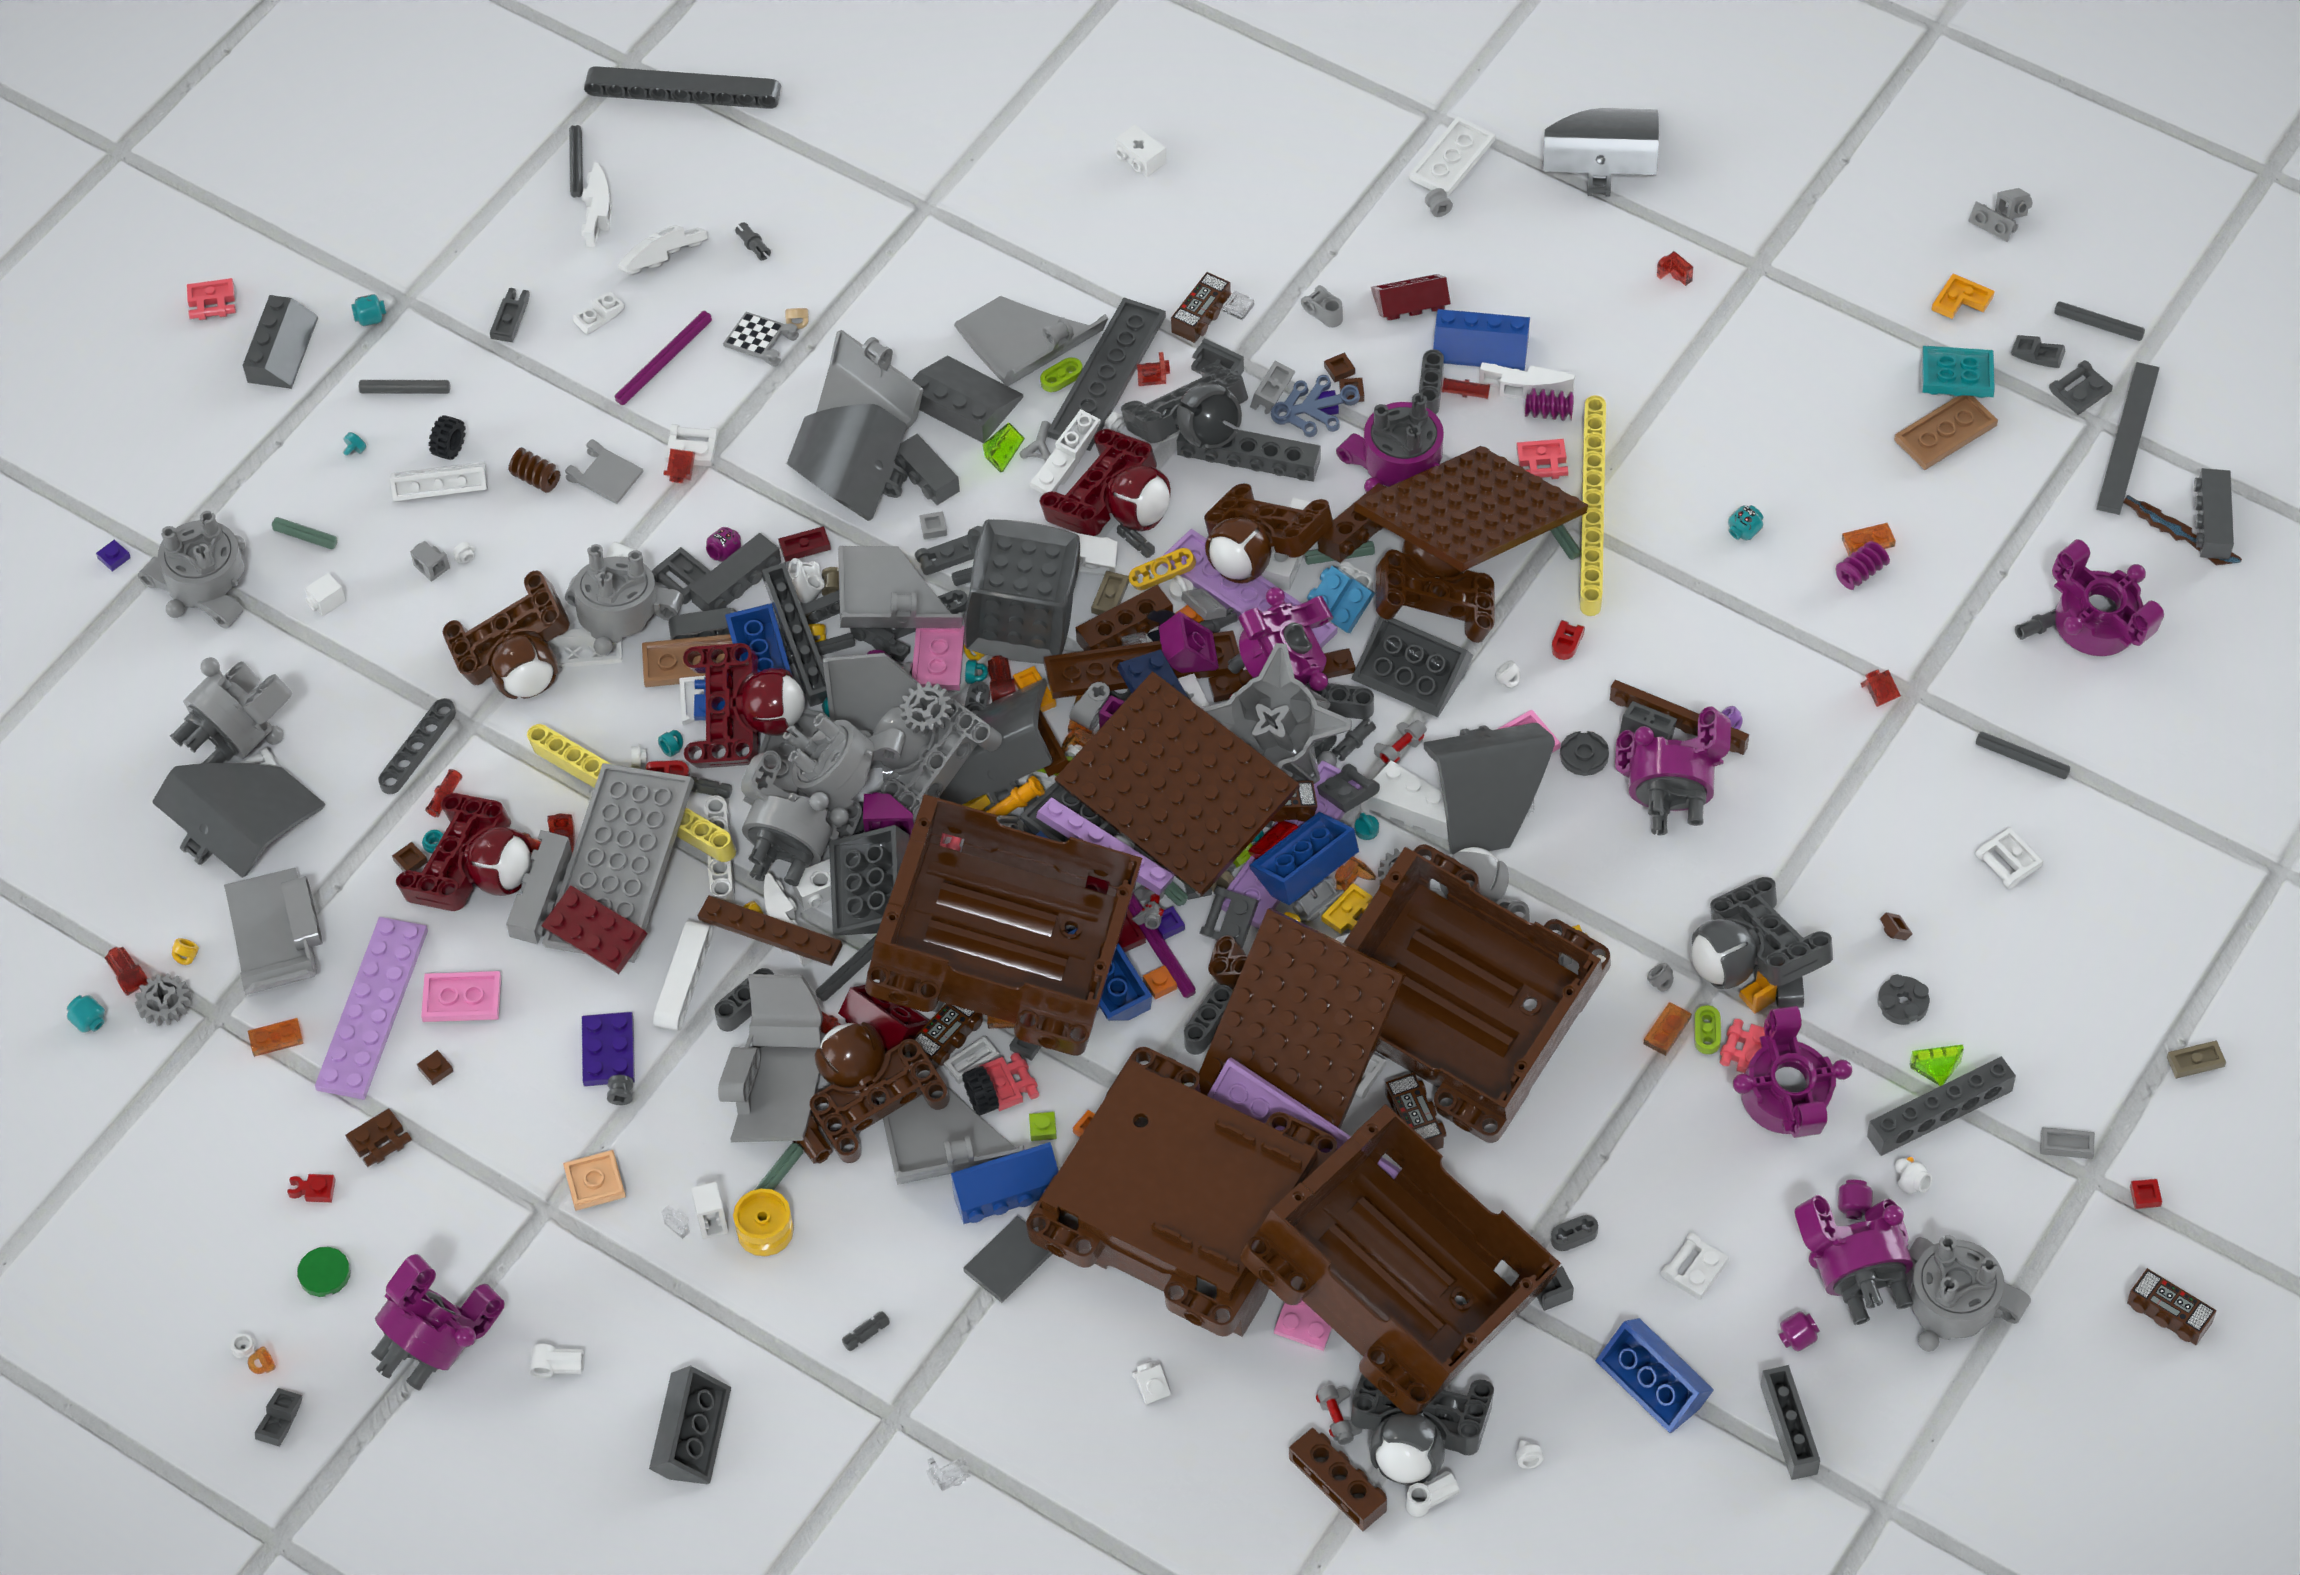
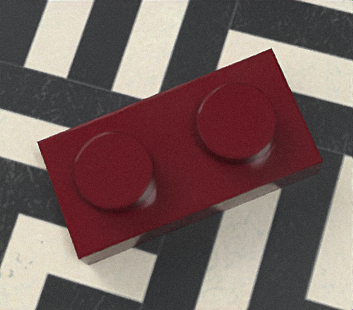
(804, 544)

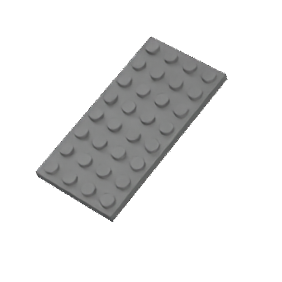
(625, 842)

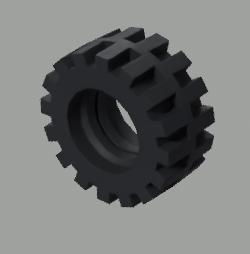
(447, 437)
(980, 1090)

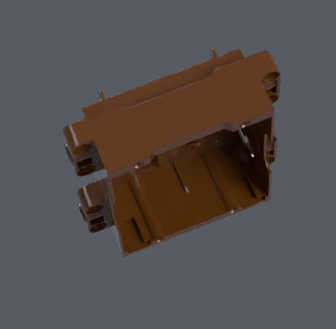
(992, 924)
(1466, 987)
(1177, 1192)
(1392, 1257)

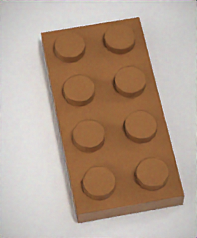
(1945, 430)
(664, 659)

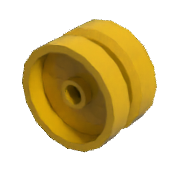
(763, 1222)

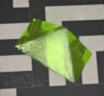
(1002, 446)
(1937, 1063)

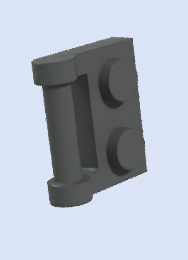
(2086, 392)
(682, 566)
(1343, 794)
(1237, 919)

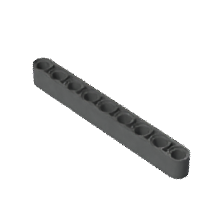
(682, 87)

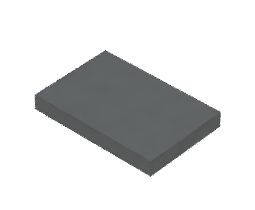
(1006, 1261)

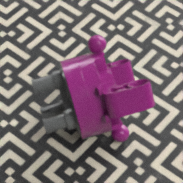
(1674, 772)
(1858, 1256)
(427, 1325)

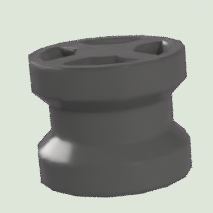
(619, 1090)

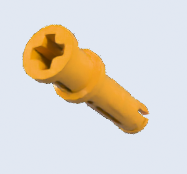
(1019, 797)

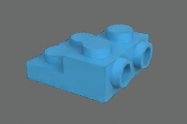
(1344, 597)

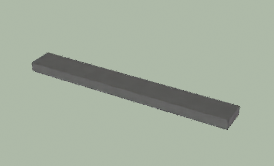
(2128, 438)

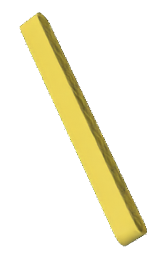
(1593, 494)
(587, 766)

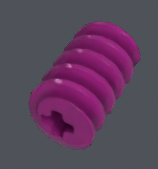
(1549, 404)
(1862, 564)

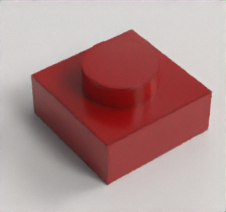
(2146, 1193)

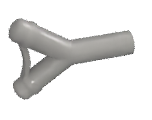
(1038, 444)

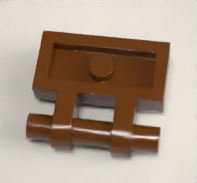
(376, 1132)

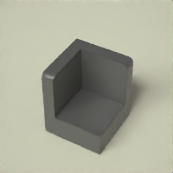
(1557, 1291)

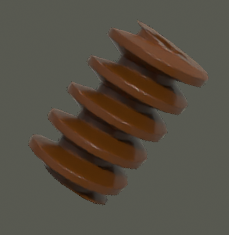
(534, 470)

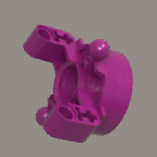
(2095, 630)
(1767, 1101)

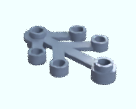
(1311, 405)

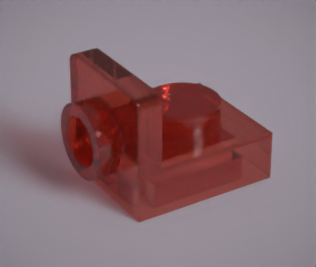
(1677, 266)
(1153, 372)
(680, 465)
(1881, 687)
(562, 825)

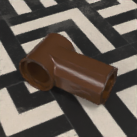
(814, 1143)

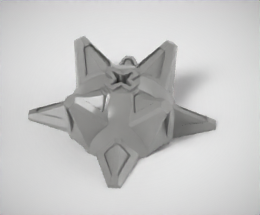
(1281, 717)

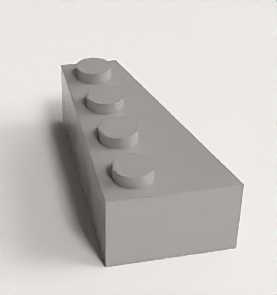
(540, 888)

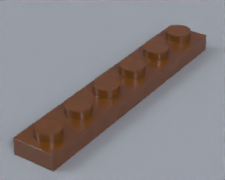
(1337, 664)
(1687, 720)
(770, 930)

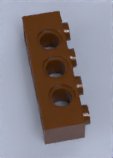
(1349, 531)
(1109, 627)
(1362, 1510)

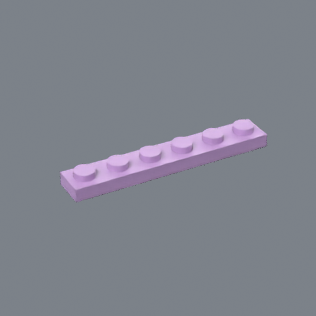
(1073, 825)

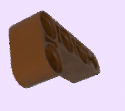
(1227, 961)

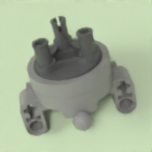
(228, 714)
(785, 823)

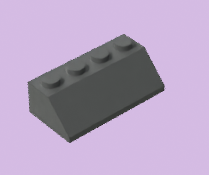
(279, 343)
(690, 1426)

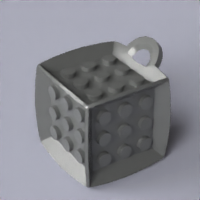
(1020, 589)

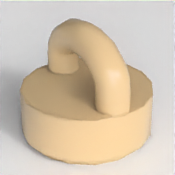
(797, 313)

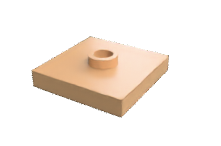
(594, 1180)

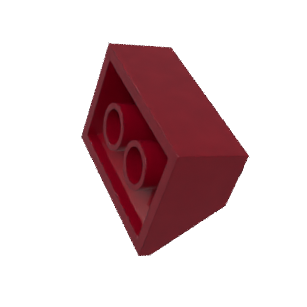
(1411, 296)
(890, 1020)

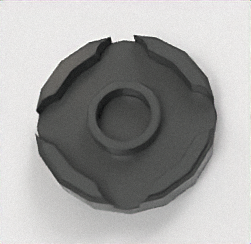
(1584, 753)

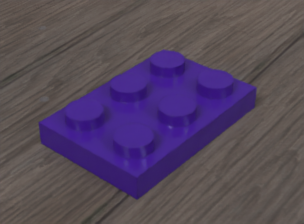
(607, 1047)

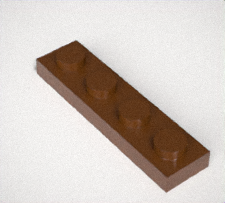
(1056, 752)

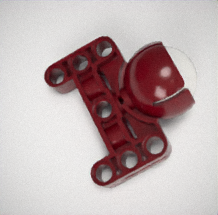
(1117, 483)
(753, 704)
(473, 849)

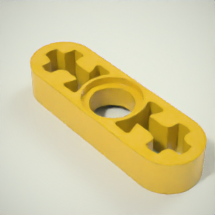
(1149, 582)

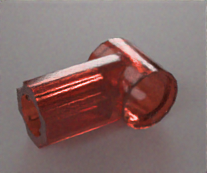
(1000, 677)
(127, 972)

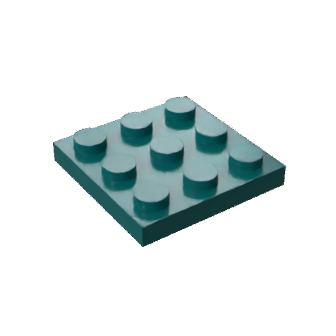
(1958, 371)

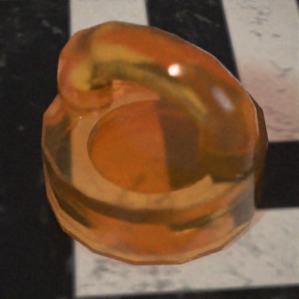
(265, 1359)

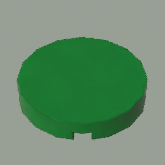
(323, 1271)

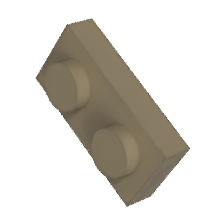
(1110, 592)
(2196, 1059)

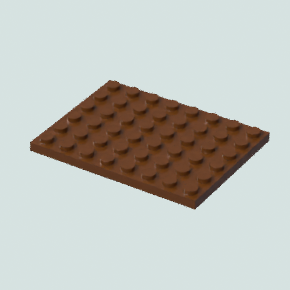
(1471, 508)
(1177, 783)
(1304, 1016)

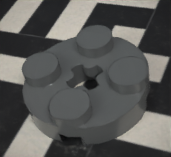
(1907, 987)

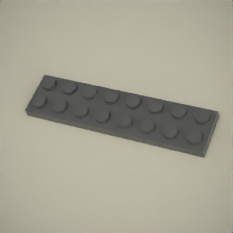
(1110, 365)

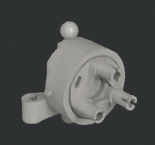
(197, 568)
(618, 597)
(839, 761)
(1959, 1290)

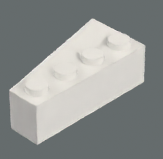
(1097, 554)
(1408, 800)

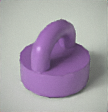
(1734, 716)

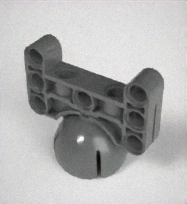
(1193, 409)

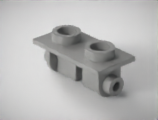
(1992, 221)
(1309, 906)

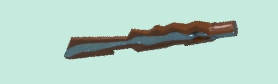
(2168, 524)

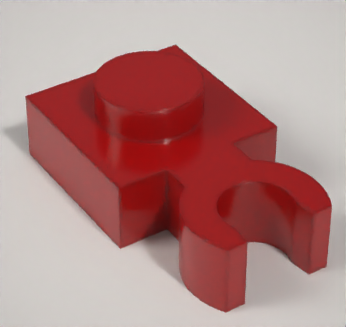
(316, 1188)

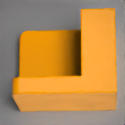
(1758, 994)

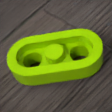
(1058, 375)
(1707, 1032)

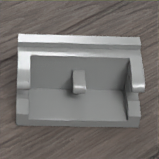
(1272, 386)

